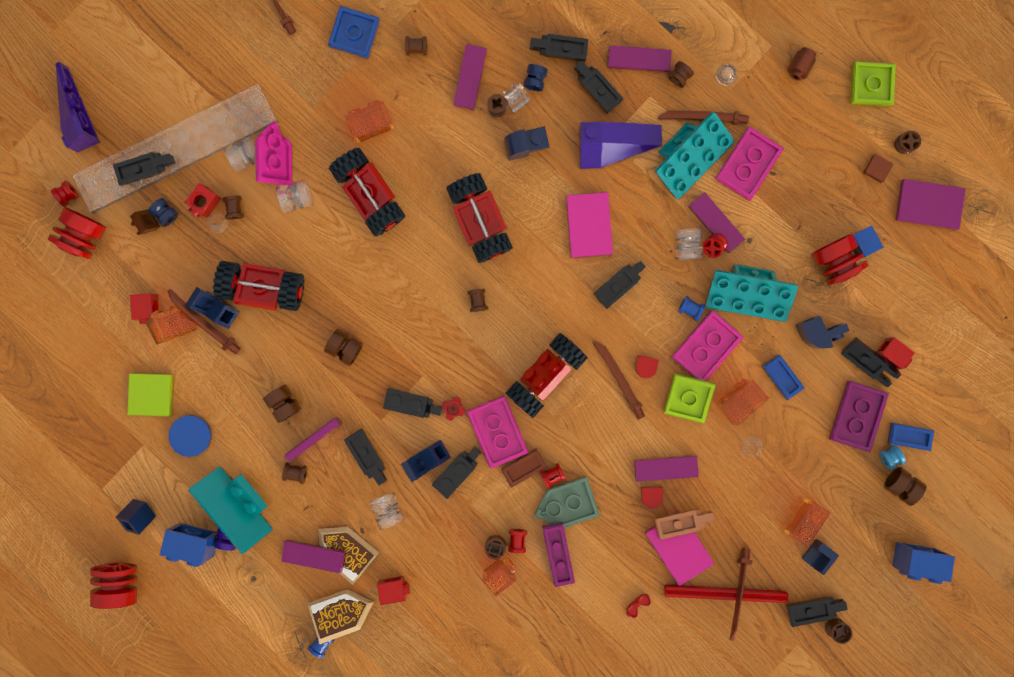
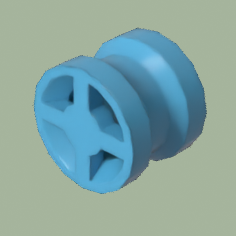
(892, 457)

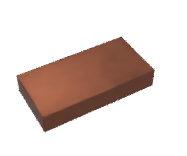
(524, 468)

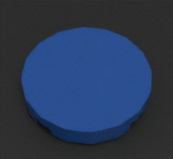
(190, 435)

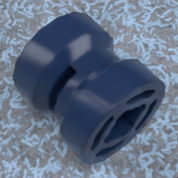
(535, 77)
(164, 213)

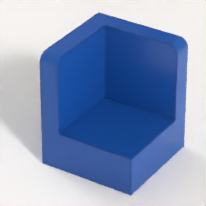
(867, 241)

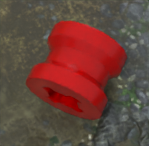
(65, 193)
(711, 249)

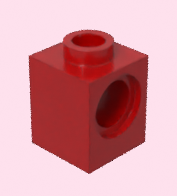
(211, 201)
(142, 306)
(896, 353)
(392, 590)

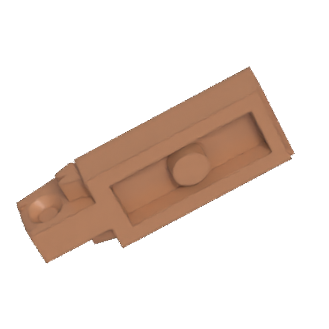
(682, 523)

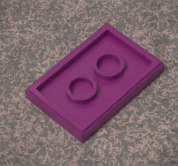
(930, 204)
(858, 416)

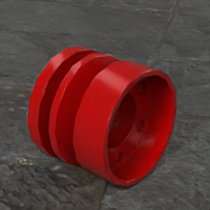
(76, 233)
(840, 260)
(113, 585)

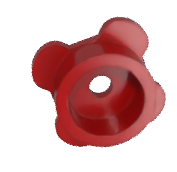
(450, 414)

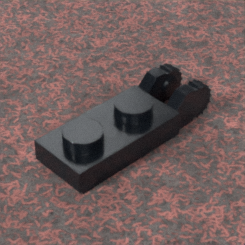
(870, 361)

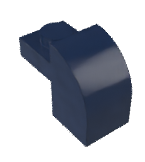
(523, 142)
(213, 308)
(817, 336)
(425, 460)

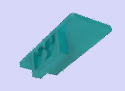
(692, 153)
(751, 293)
(233, 508)

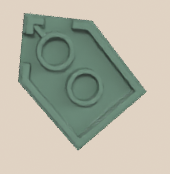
(568, 503)

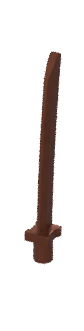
(287, 21)
(701, 115)
(206, 326)
(635, 405)
(744, 561)

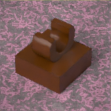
(144, 222)

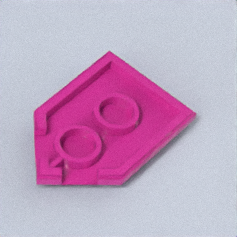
(273, 157)

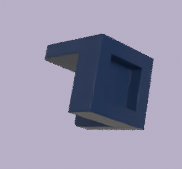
(136, 516)
(820, 557)

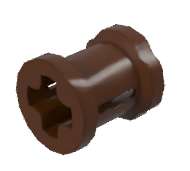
(416, 45)
(495, 99)
(233, 207)
(477, 300)
(294, 473)

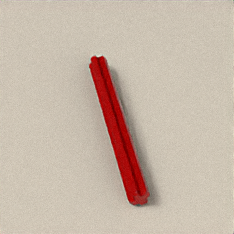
(720, 593)

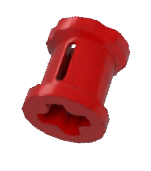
(552, 475)
(517, 541)

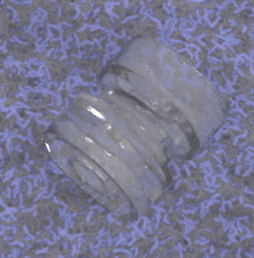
(241, 154)
(294, 196)
(688, 244)
(386, 511)

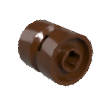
(343, 347)
(281, 403)
(908, 489)

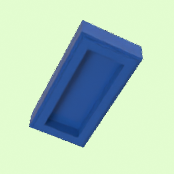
(783, 377)
(910, 436)

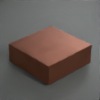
(878, 168)

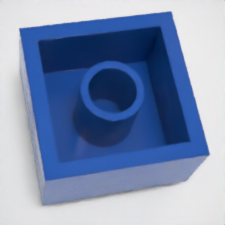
(188, 544)
(923, 562)

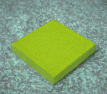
(873, 84)
(150, 394)
(689, 398)

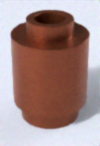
(802, 64)

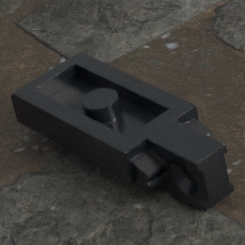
(561, 47)
(598, 87)
(142, 167)
(619, 284)
(410, 404)
(366, 456)
(456, 472)
(814, 610)

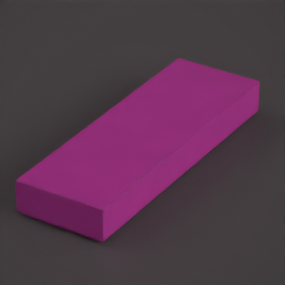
(639, 58)
(470, 77)
(716, 221)
(313, 439)
(666, 468)
(558, 554)
(313, 556)

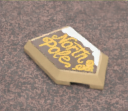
(357, 550)
(338, 614)

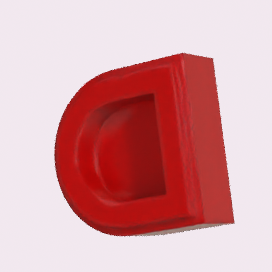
(646, 366)
(652, 496)

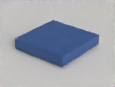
(354, 32)

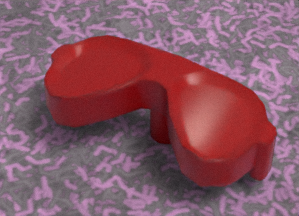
(632, 610)

